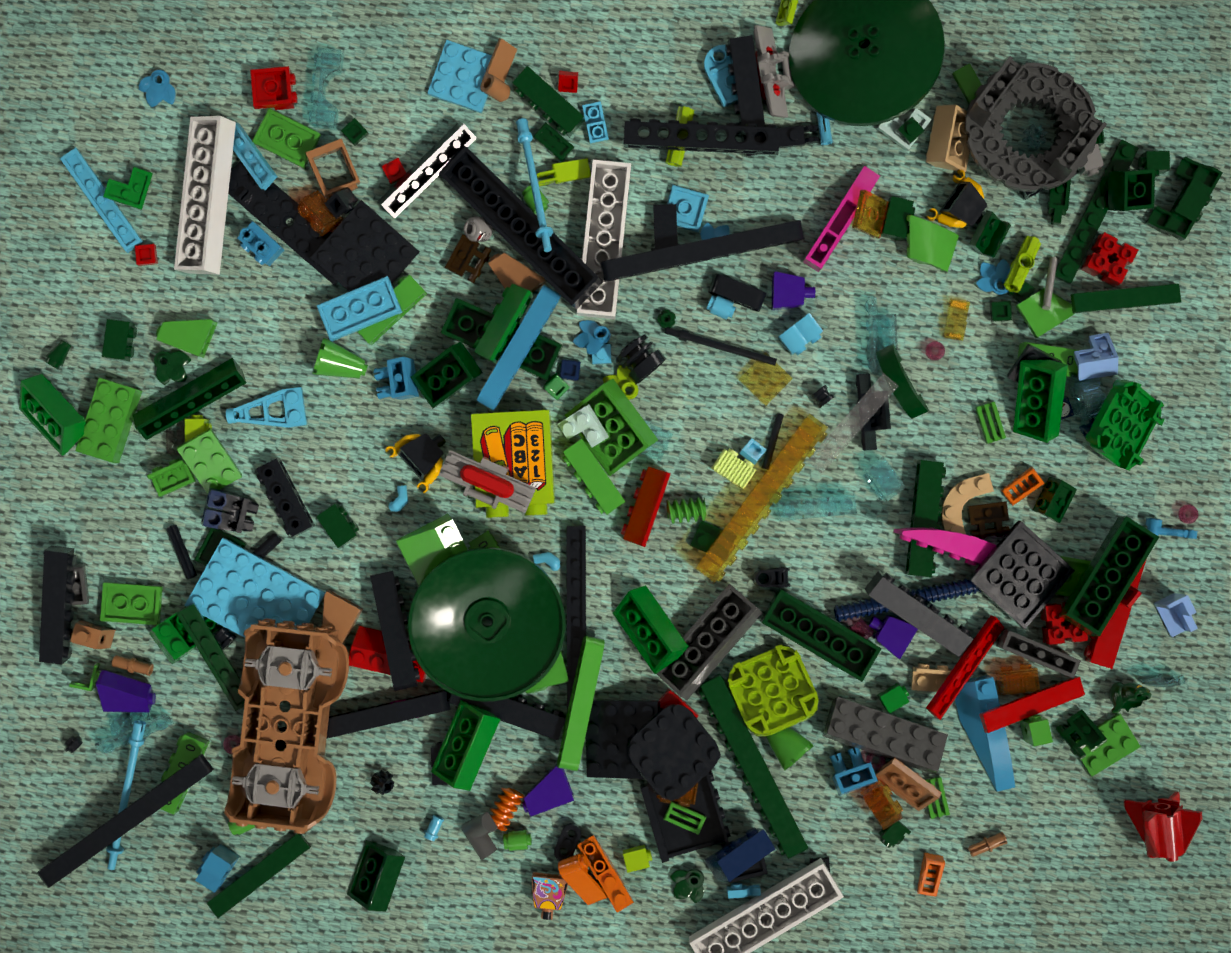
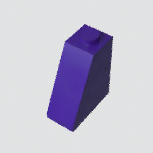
(123, 693)
(548, 793)

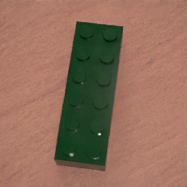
(467, 322)
(1109, 576)
(820, 635)

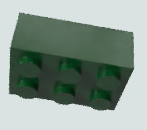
(446, 374)

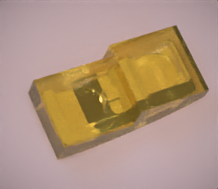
(956, 319)

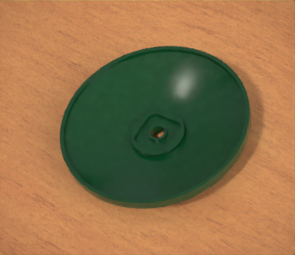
(872, 82)
(482, 659)

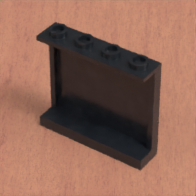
(675, 840)

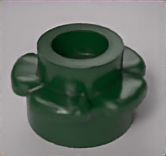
(661, 319)

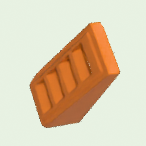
(1031, 471)
(932, 862)

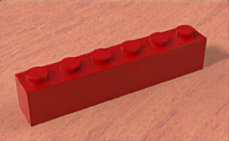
(1105, 647)

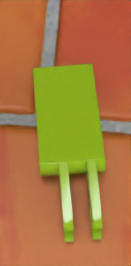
(566, 172)

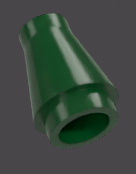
(58, 354)

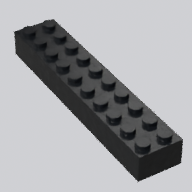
(519, 227)

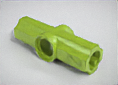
(676, 157)
(1019, 272)

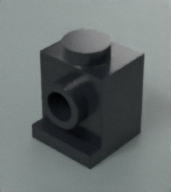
(341, 202)

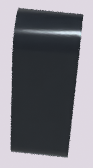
(737, 292)

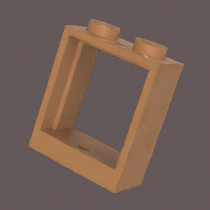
(324, 151)

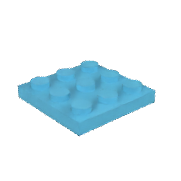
(460, 76)

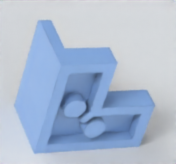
(1099, 360)
(1176, 613)

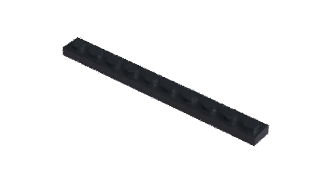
(575, 599)

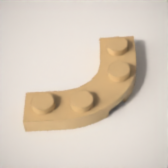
(957, 497)

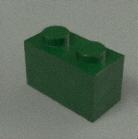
(895, 221)
(119, 340)
(338, 525)

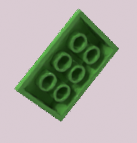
(624, 425)
(430, 546)

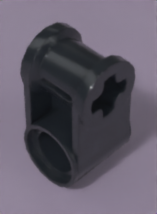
(775, 577)

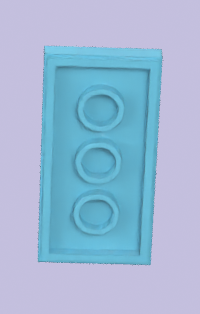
(359, 308)

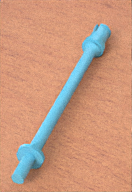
(525, 137)
(136, 740)

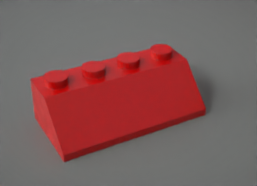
(646, 506)
(370, 654)

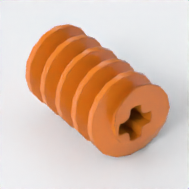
(506, 807)

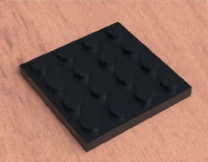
(364, 250)
(1021, 574)
(607, 735)

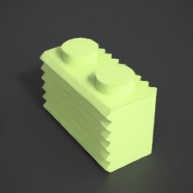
(733, 468)

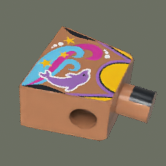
(548, 893)

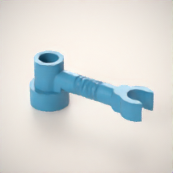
(1155, 526)

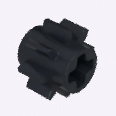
(382, 782)

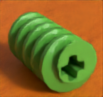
(686, 510)

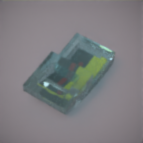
(1158, 680)

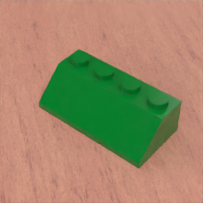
(504, 323)
(1040, 399)
(51, 413)
(650, 629)
(465, 746)

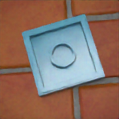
(689, 207)

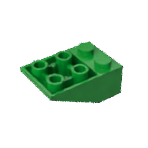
(174, 638)

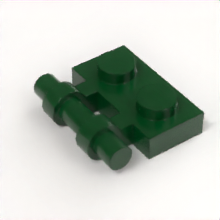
(1085, 730)

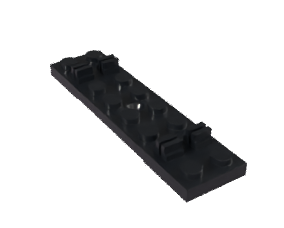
(273, 209)

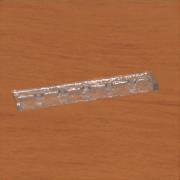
(853, 423)

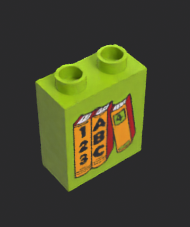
(525, 446)

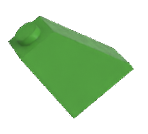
(187, 335)

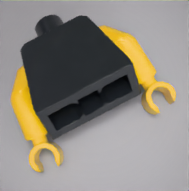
(964, 204)
(421, 455)

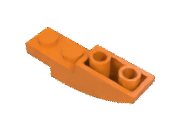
(605, 873)

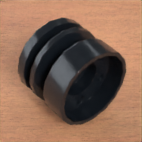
(640, 359)

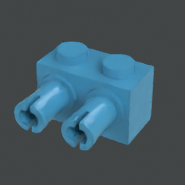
(260, 243)
(399, 374)
(856, 778)

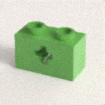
(1036, 730)

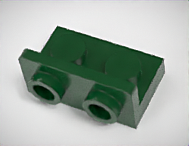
(989, 235)
(1054, 499)

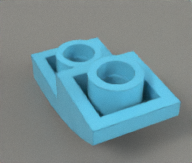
(595, 122)

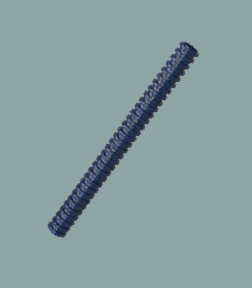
(929, 594)

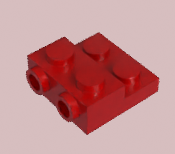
(273, 88)

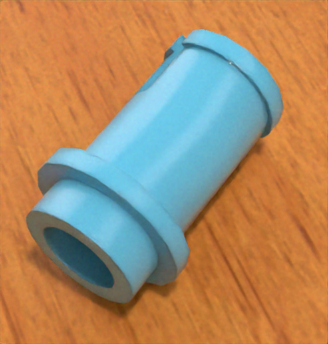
(433, 828)

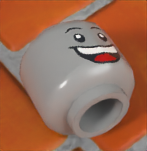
(477, 229)

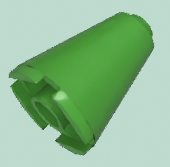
(338, 362)
(788, 746)

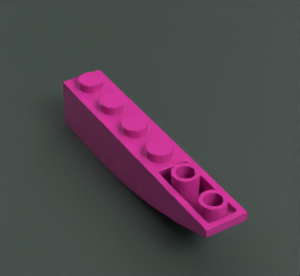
(840, 220)
(956, 544)

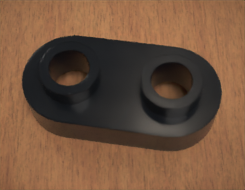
(567, 841)

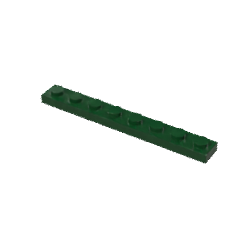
(1093, 215)

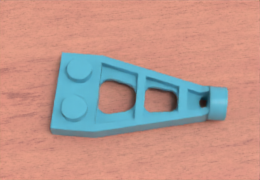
(293, 404)

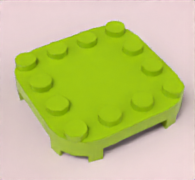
(773, 691)

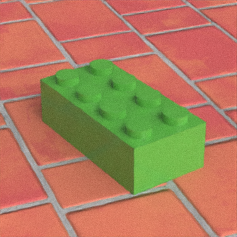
(109, 420)

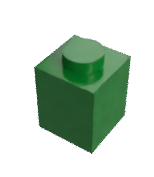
(893, 697)

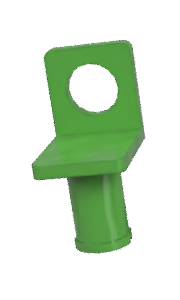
(94, 678)

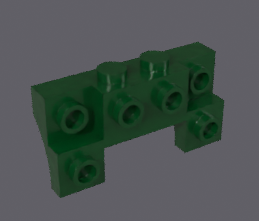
(1188, 206)

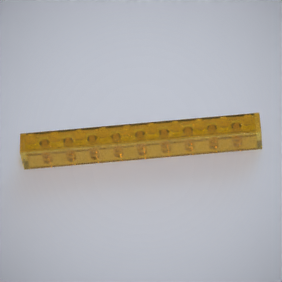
(760, 499)

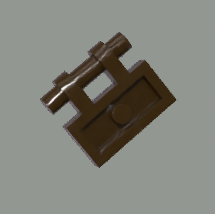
(462, 256)
(988, 513)

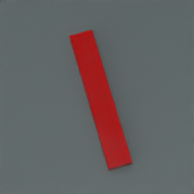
(965, 667)
(1032, 704)

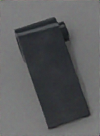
(665, 226)

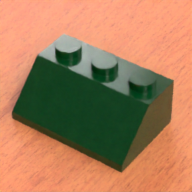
(375, 876)

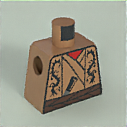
(90, 635)

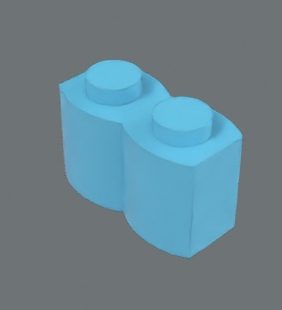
(800, 334)

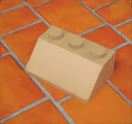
(948, 139)

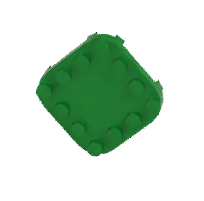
(1124, 424)

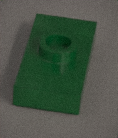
(553, 142)

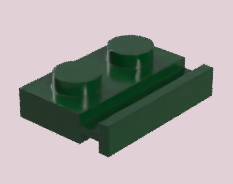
(705, 536)

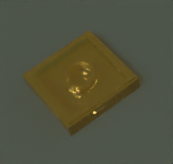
(870, 214)
(765, 380)

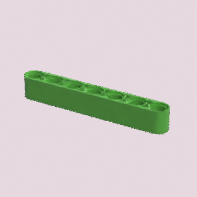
(580, 703)

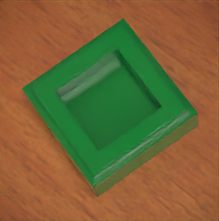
(556, 386)

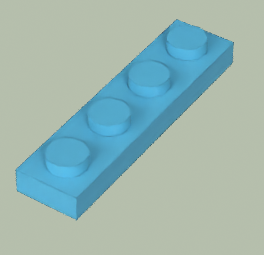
(252, 158)

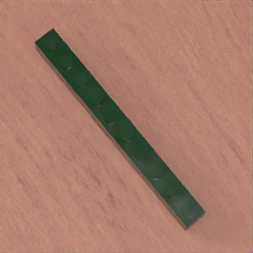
(755, 769)

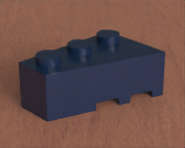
(740, 855)

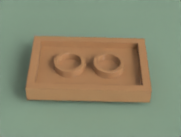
(907, 784)

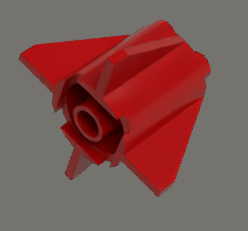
(1164, 826)

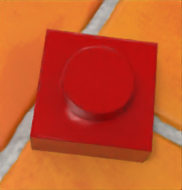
(568, 81)
(394, 170)
(146, 255)
(1130, 597)

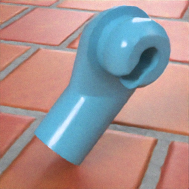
(402, 499)
(549, 559)

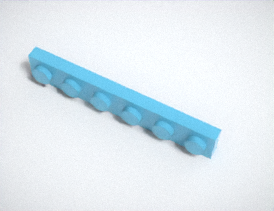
(106, 208)

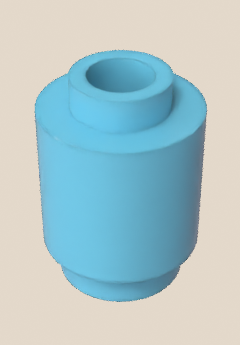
(721, 307)

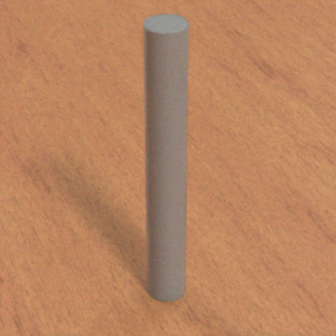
(1049, 283)

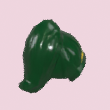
(1127, 696)

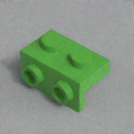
(171, 477)

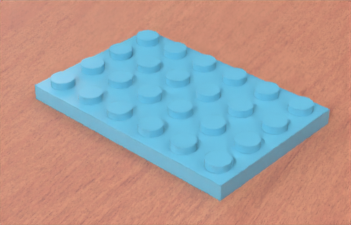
(246, 588)

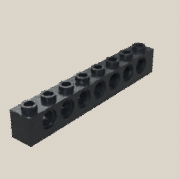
(710, 144)

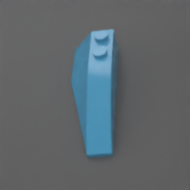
(992, 748)

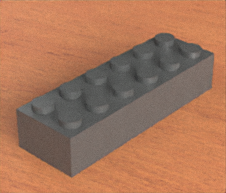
(710, 641)
(885, 735)

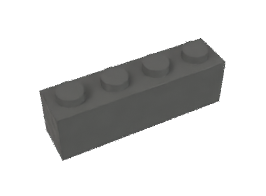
(1038, 653)

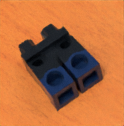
(234, 511)

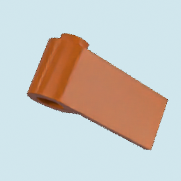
(575, 873)

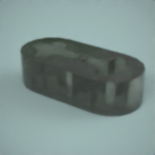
(170, 438)

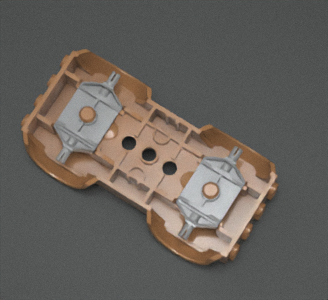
(310, 672)

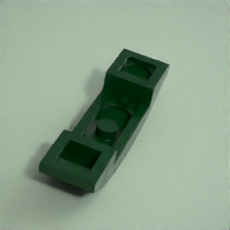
(905, 394)

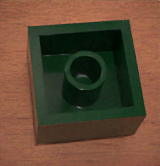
(1131, 189)

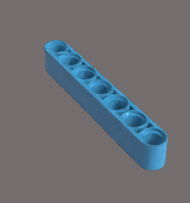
(518, 347)

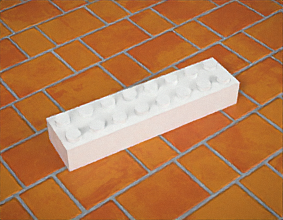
(205, 195)
(605, 232)
(770, 913)

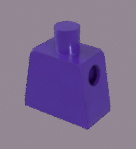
(789, 291)
(893, 634)

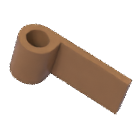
(497, 71)

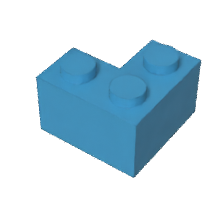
(216, 867)

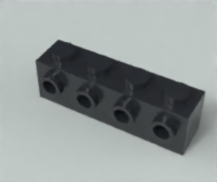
(285, 497)

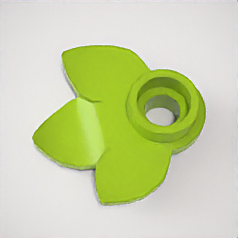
(623, 381)

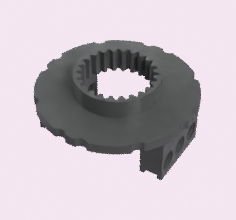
(1052, 91)

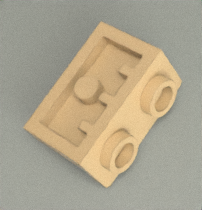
(928, 678)

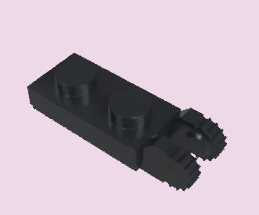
(795, 137)

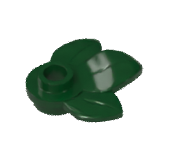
(174, 367)
(686, 886)

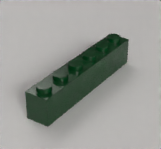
(189, 399)
(925, 515)

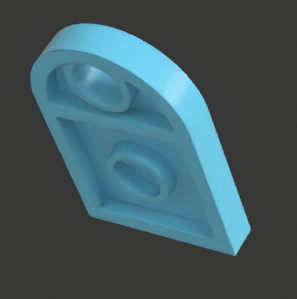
(719, 76)

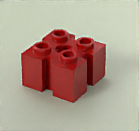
(1098, 263)
(1055, 632)

